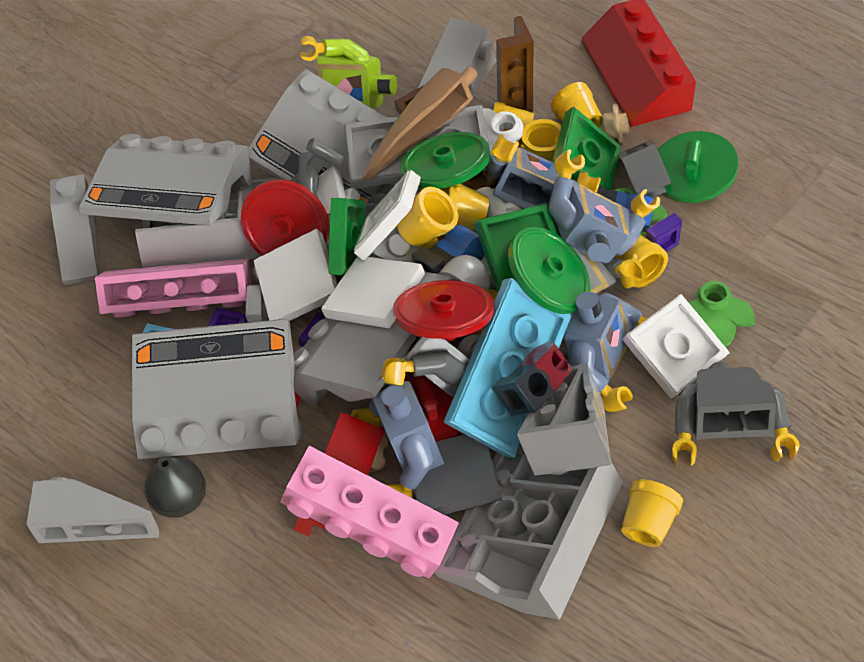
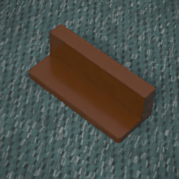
(515, 68)

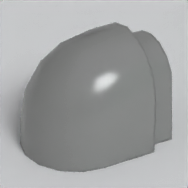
(467, 269)

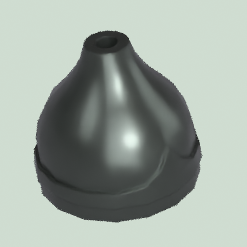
(174, 486)

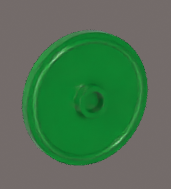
(447, 159)
(698, 166)
(548, 269)

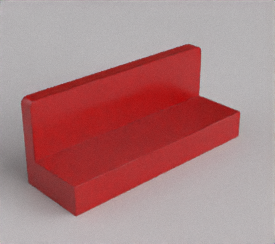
(353, 444)

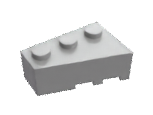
(463, 46)
(568, 428)

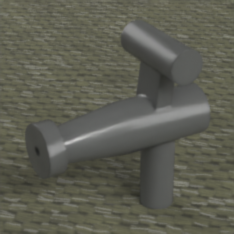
(312, 162)

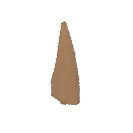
(428, 111)

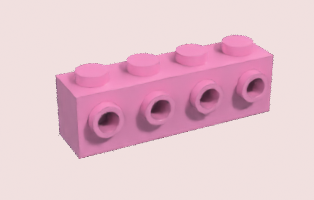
(173, 286)
(369, 513)

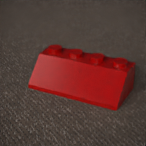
(639, 63)

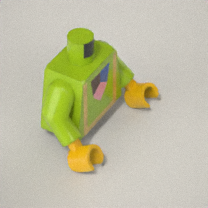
(351, 69)

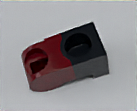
(533, 380)

